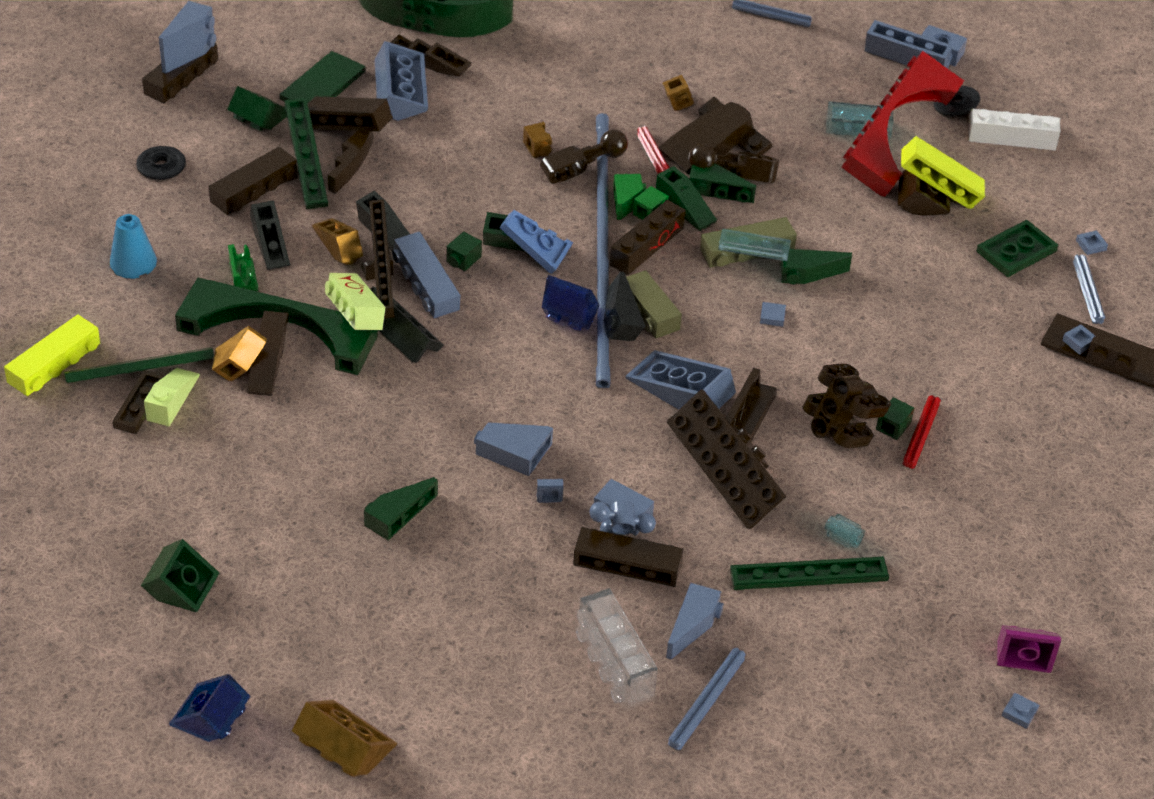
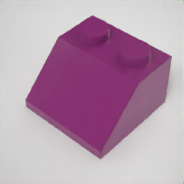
(1027, 648)

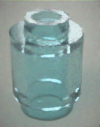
(844, 531)

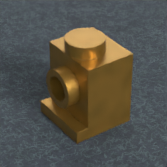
(678, 93)
(537, 140)

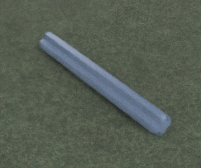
(706, 699)

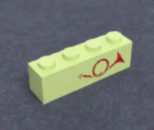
(355, 301)

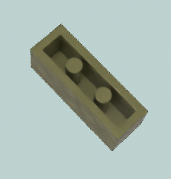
(656, 309)

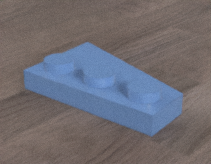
(538, 243)

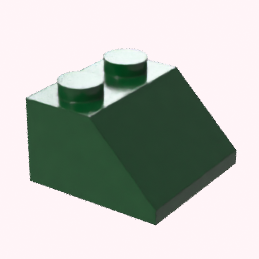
(256, 109)
(180, 577)

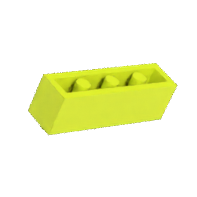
(942, 172)
(52, 355)

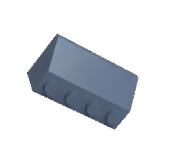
(401, 80)

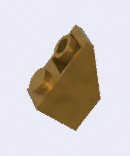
(238, 353)

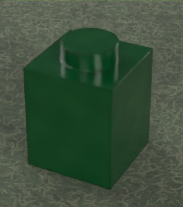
(463, 251)
(896, 419)

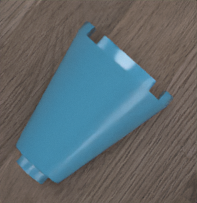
(131, 249)

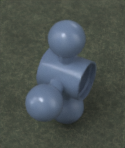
(621, 518)

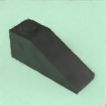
(269, 234)
(621, 311)

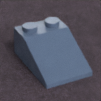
(187, 36)

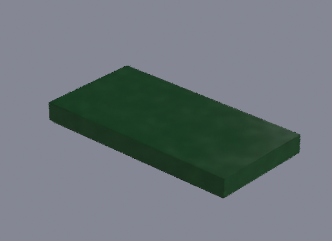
(325, 78)

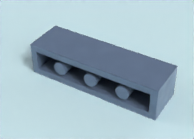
(902, 45)
(426, 275)

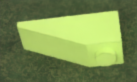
(169, 395)

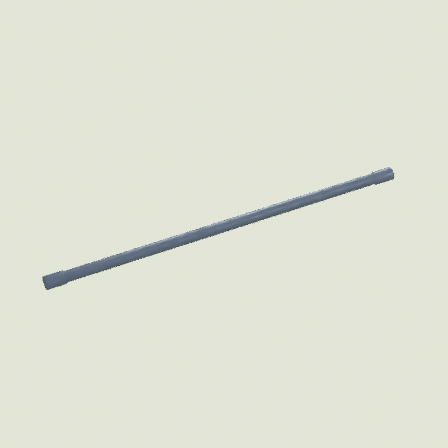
(603, 369)

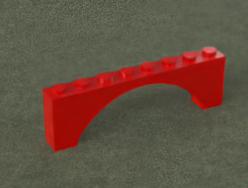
(871, 158)

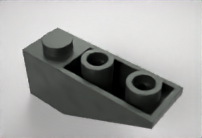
(394, 226)

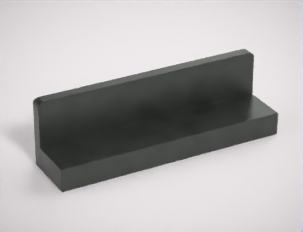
(408, 333)

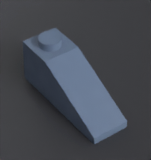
(695, 617)

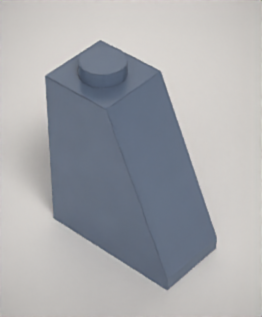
(514, 445)

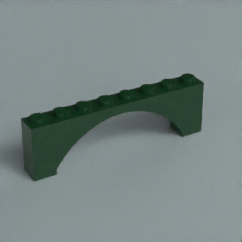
(217, 303)

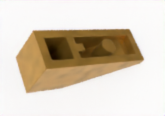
(340, 240)

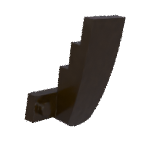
(720, 128)

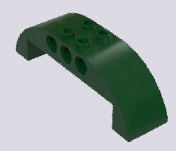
(444, 17)

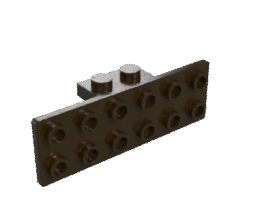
(1105, 351)
(727, 458)

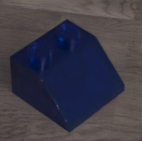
(569, 303)
(211, 708)

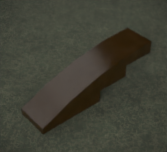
(436, 57)
(347, 164)
(266, 364)

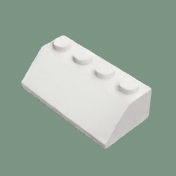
(1014, 129)

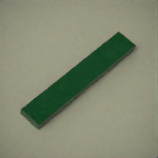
(306, 153)
(139, 364)
(809, 573)

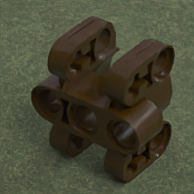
(844, 398)

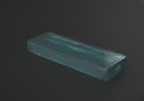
(754, 244)

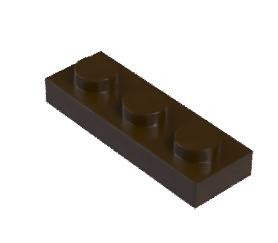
(132, 412)

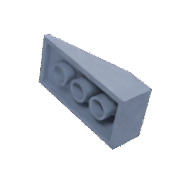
(680, 378)

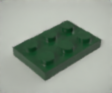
(1017, 248)

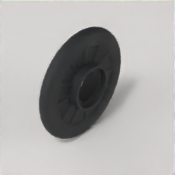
(969, 100)
(174, 163)

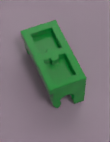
(242, 268)

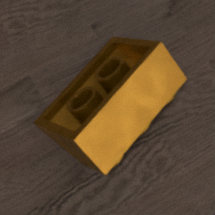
(342, 737)

